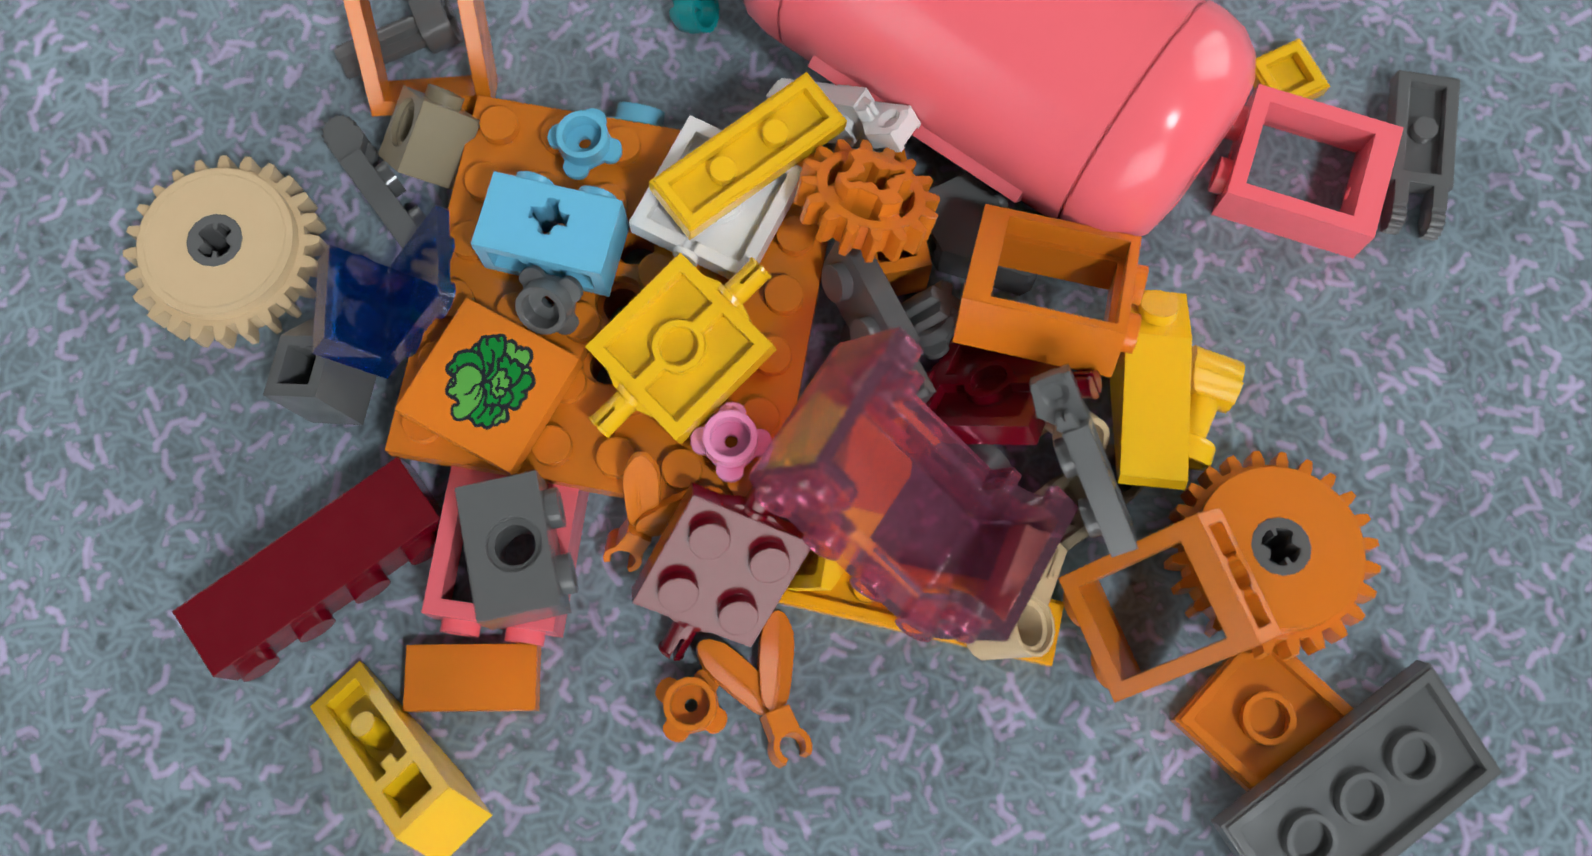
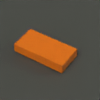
(472, 678)

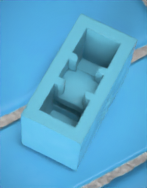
(526, 205)

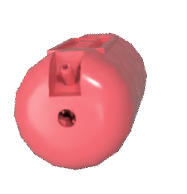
(1051, 102)

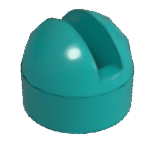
(695, 15)

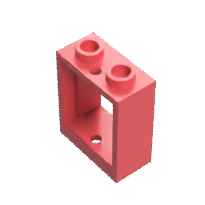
(1293, 218)
(460, 617)

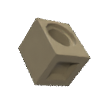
(428, 135)

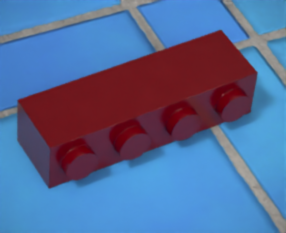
(312, 573)

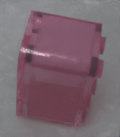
(906, 499)

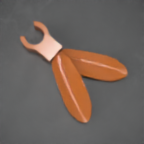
(644, 510)
(763, 689)

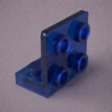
(378, 313)

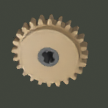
(260, 277)

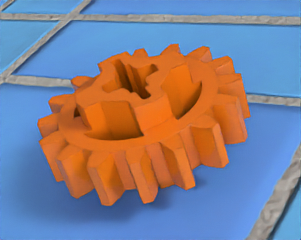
(866, 200)

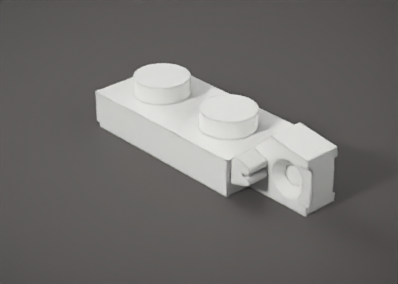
(867, 119)

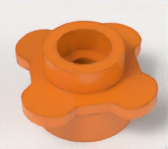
(681, 722)

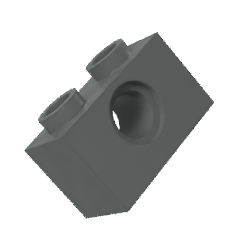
(489, 520)

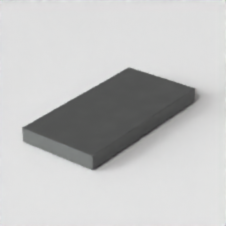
(1368, 779)

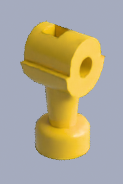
(1214, 388)

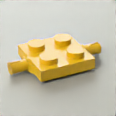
(680, 348)

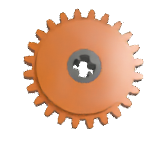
(1310, 538)

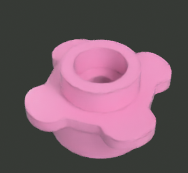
(730, 422)

